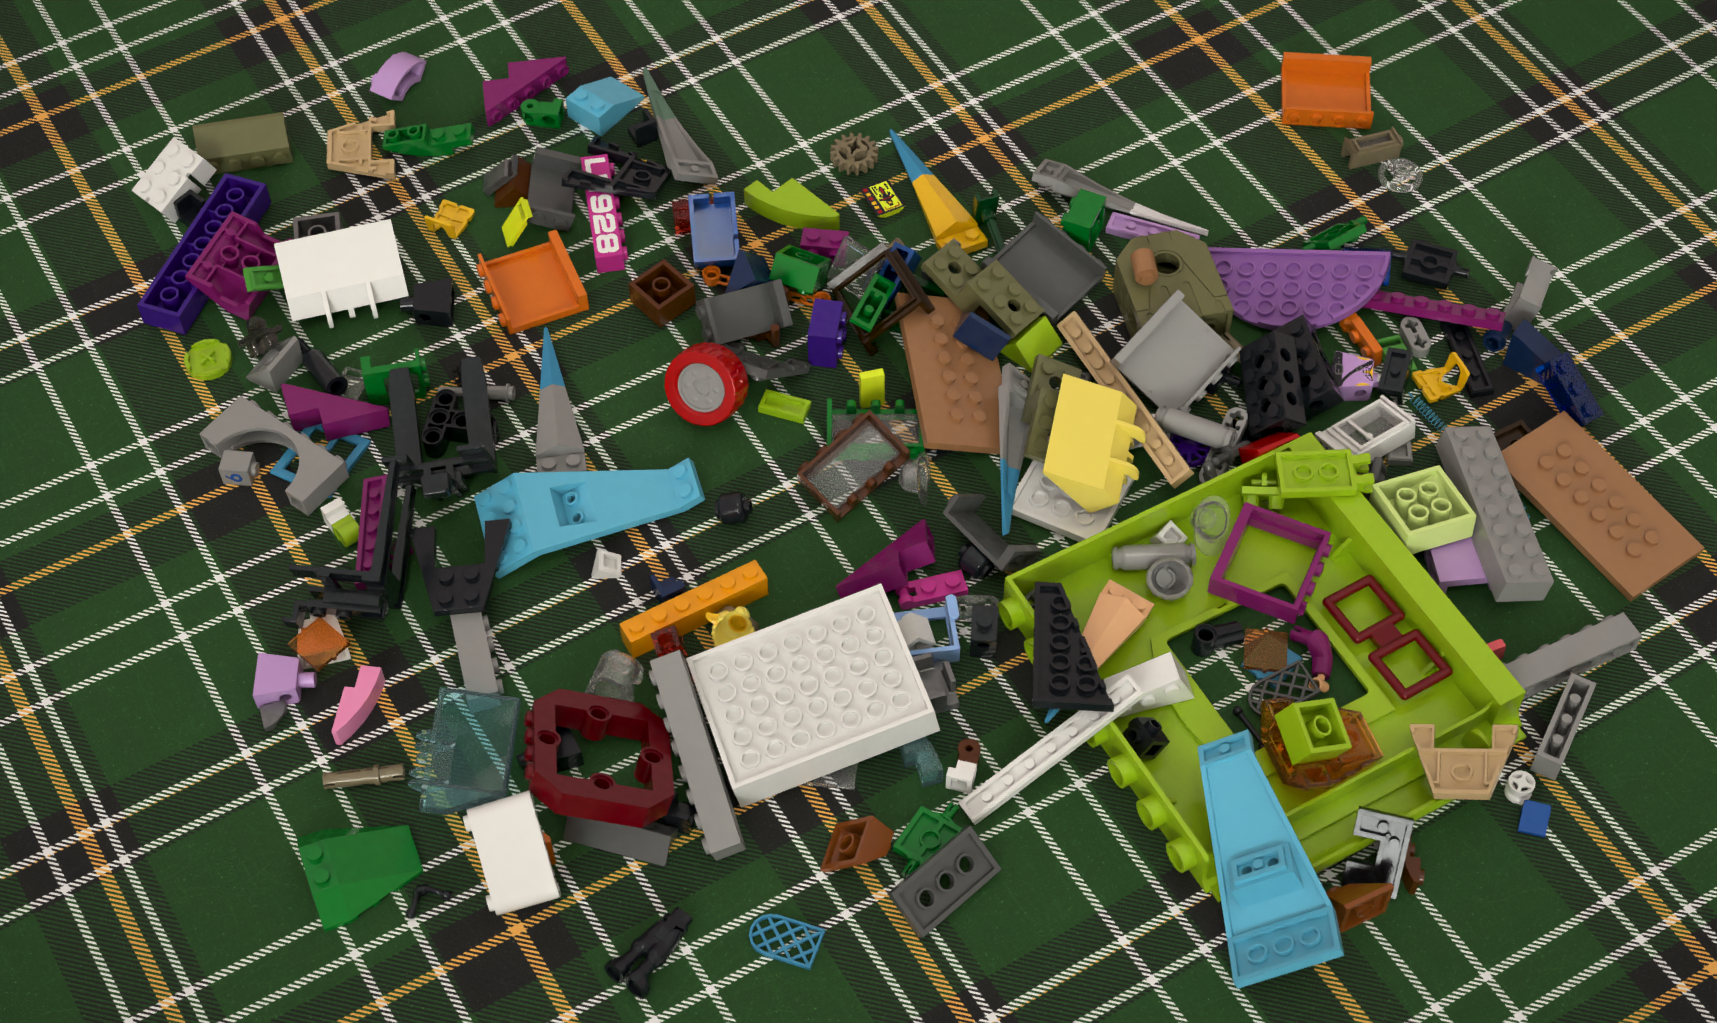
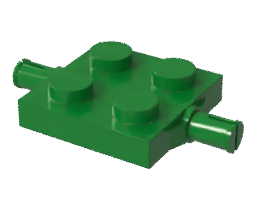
(1337, 235)
(925, 835)

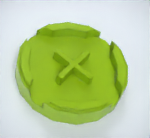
(208, 359)

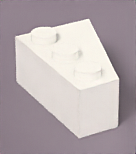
(1160, 679)

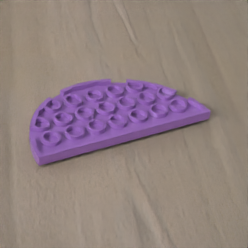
(1282, 284)

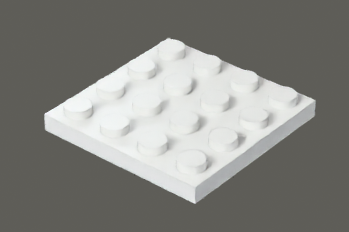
(1048, 506)

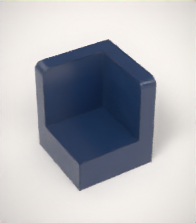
(666, 588)

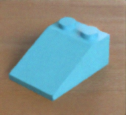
(601, 104)

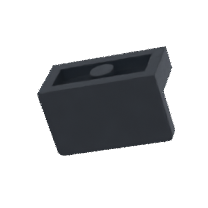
(1396, 373)

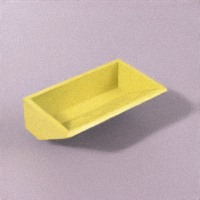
(1092, 443)

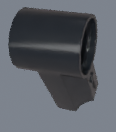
(1216, 637)

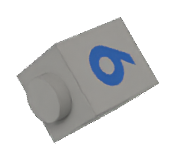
(238, 467)

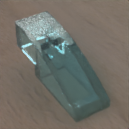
(925, 759)

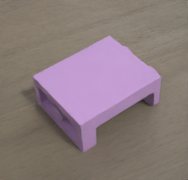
(1455, 564)

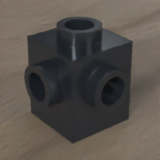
(1146, 737)

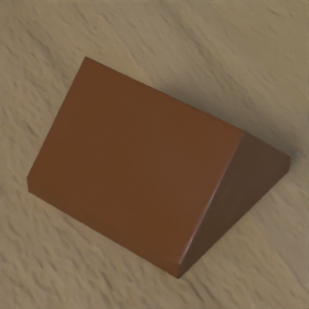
(516, 188)

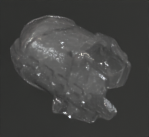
(616, 676)

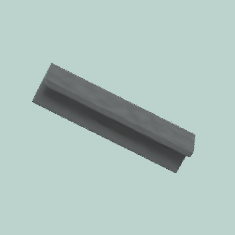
(644, 843)

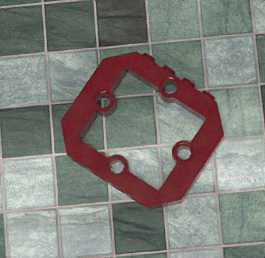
(598, 796)

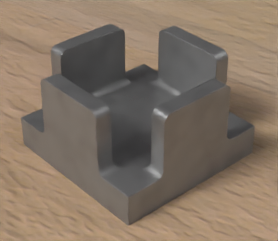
(938, 682)

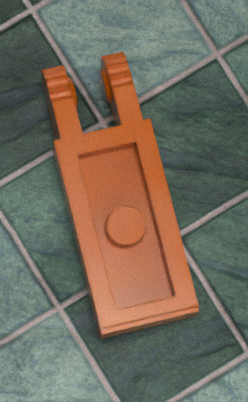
(1363, 337)

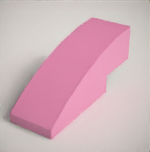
(357, 703)

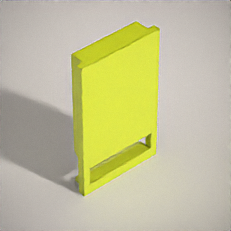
(516, 222)

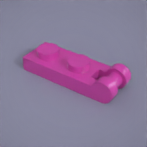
(931, 589)

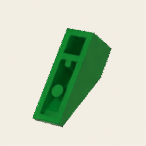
(872, 302)

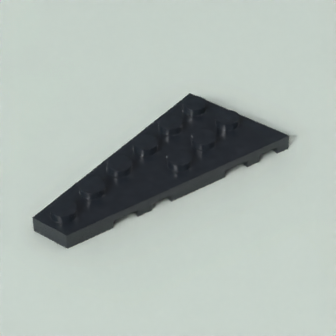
(1062, 661)

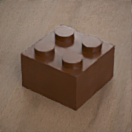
(662, 293)

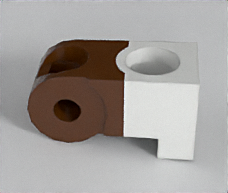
(964, 775)

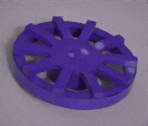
(1189, 450)

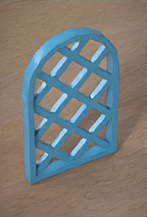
(773, 954)

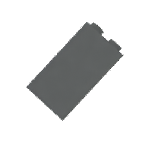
(547, 199)
(743, 312)
(1006, 557)

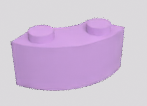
(397, 75)

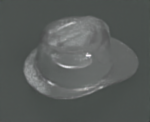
(915, 476)
(1211, 525)

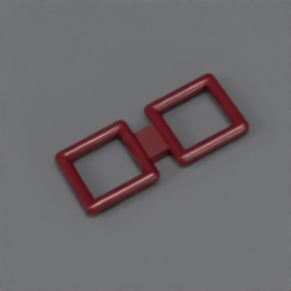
(1387, 637)

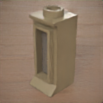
(1372, 148)

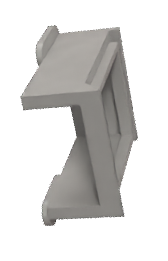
(1528, 297)

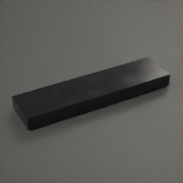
(1461, 341)

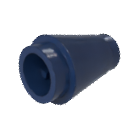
(1496, 340)

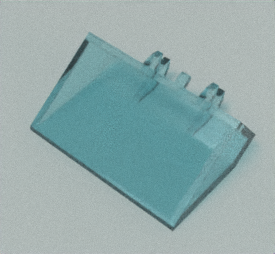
(466, 751)

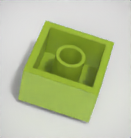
(1313, 731)

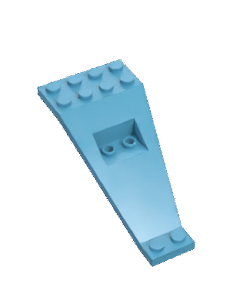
(549, 504)
(1267, 886)

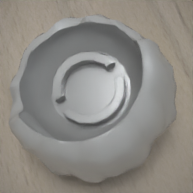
(1169, 578)

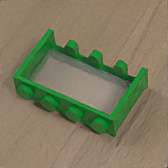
(900, 421)

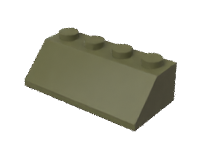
(244, 142)

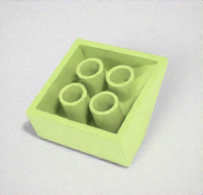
(1423, 509)

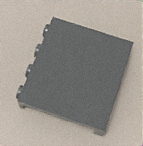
(1050, 267)

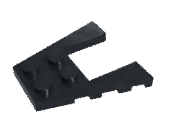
(634, 179)
(460, 587)

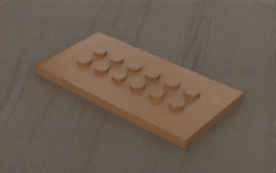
(950, 381)
(1599, 506)

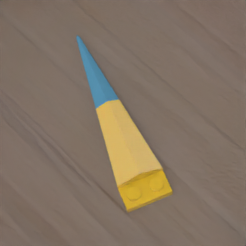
(942, 211)

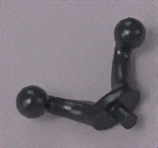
(422, 890)

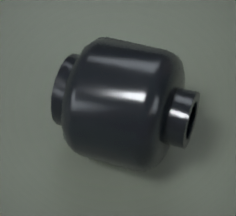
(733, 507)
(974, 562)

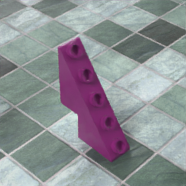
(524, 82)
(337, 414)
(893, 563)

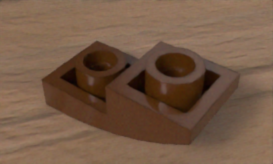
(1412, 873)

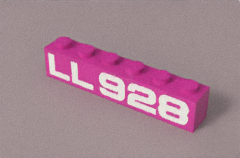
(604, 218)

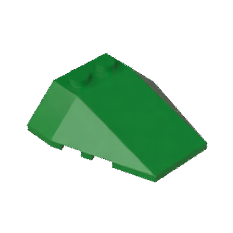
(356, 868)

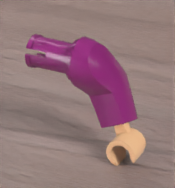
(1321, 652)

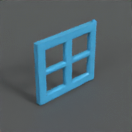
(360, 442)

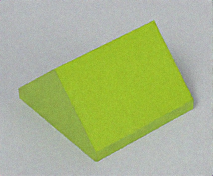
(1033, 340)

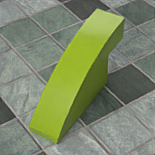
(791, 206)

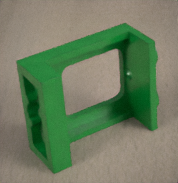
(374, 378)

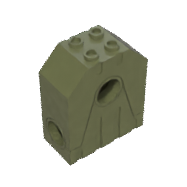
(1181, 265)

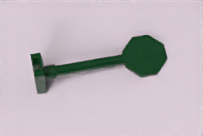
(984, 212)

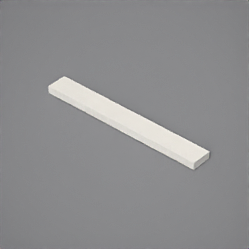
(1048, 752)

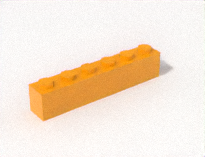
(689, 609)

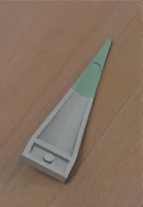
(680, 151)

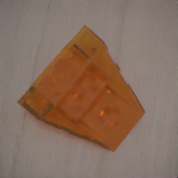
(1322, 773)

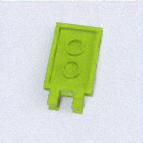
(1322, 473)

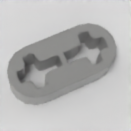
(1410, 338)

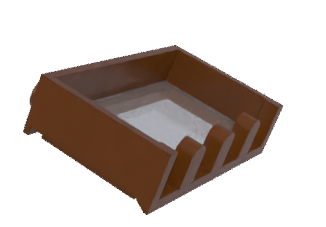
(853, 465)

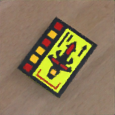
(883, 198)

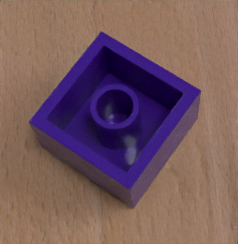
(826, 333)

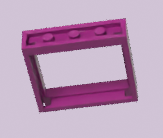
(1285, 528)

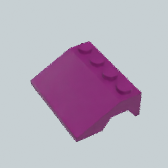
(221, 264)

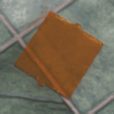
(318, 644)
(1265, 650)

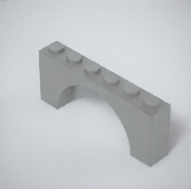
(248, 424)

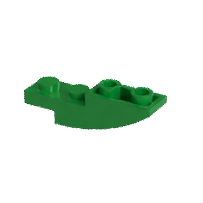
(422, 141)

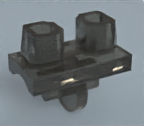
(260, 337)

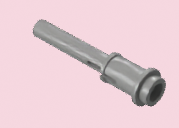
(494, 392)

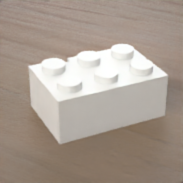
(169, 179)

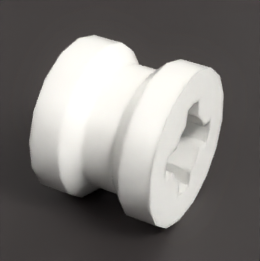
(1522, 781)

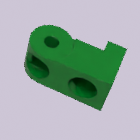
(543, 113)

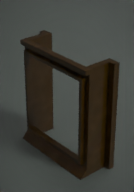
(918, 295)

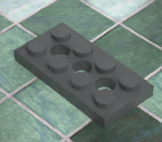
(927, 876)

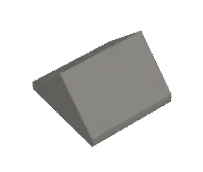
(277, 365)

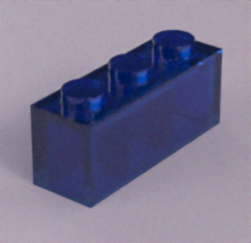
(1569, 389)

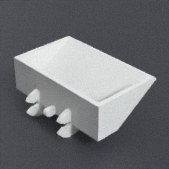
(341, 271)

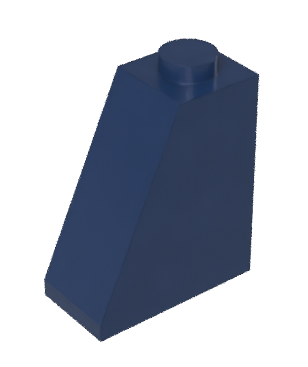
(1528, 351)

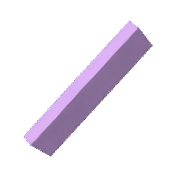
(1132, 227)

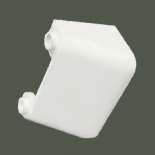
(512, 853)

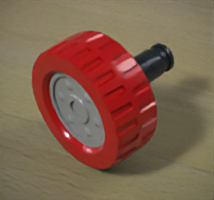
(706, 384)

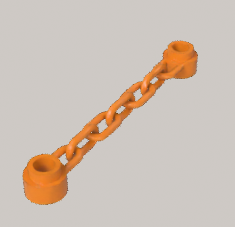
(712, 277)

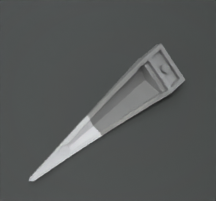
(1068, 183)

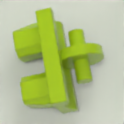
(1263, 491)

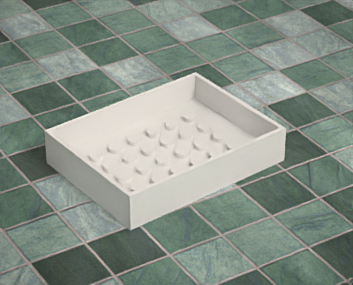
(812, 695)

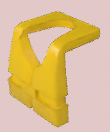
(451, 218)
(1431, 380)

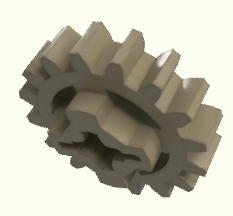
(854, 153)

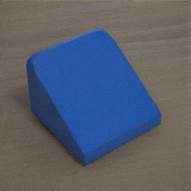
(1534, 818)

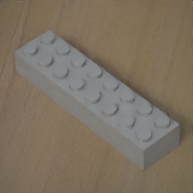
(1501, 528)

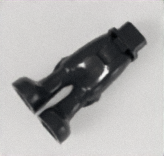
(655, 945)

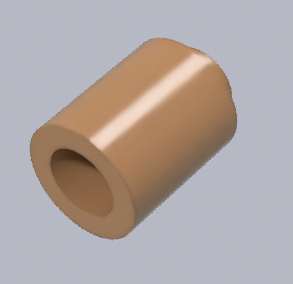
(1144, 266)

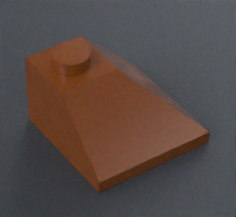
(857, 843)
(1359, 902)

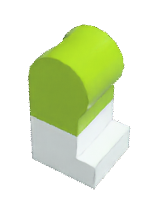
(340, 522)

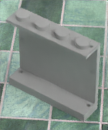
(1174, 356)

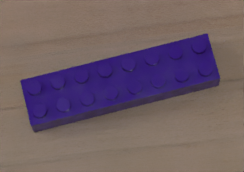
(171, 299)

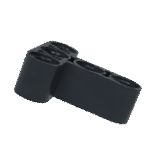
(447, 424)

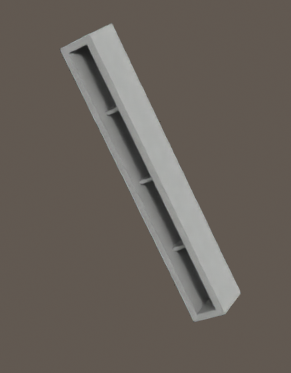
(697, 755)

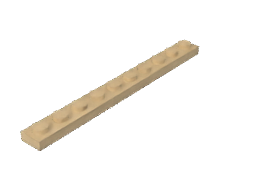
(1098, 363)

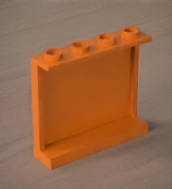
(1326, 90)
(533, 285)

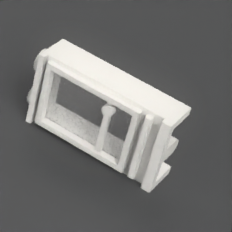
(1370, 430)

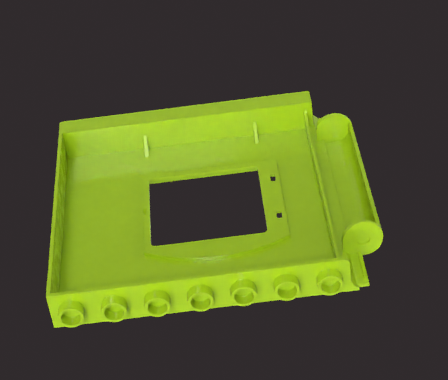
(1363, 544)

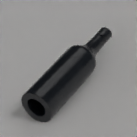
(323, 370)

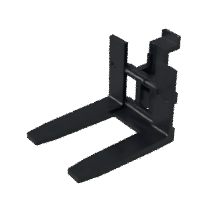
(448, 475)
(384, 586)

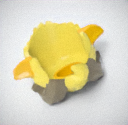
(731, 624)

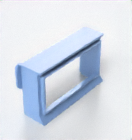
(950, 614)

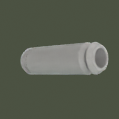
(1194, 427)
(1144, 555)

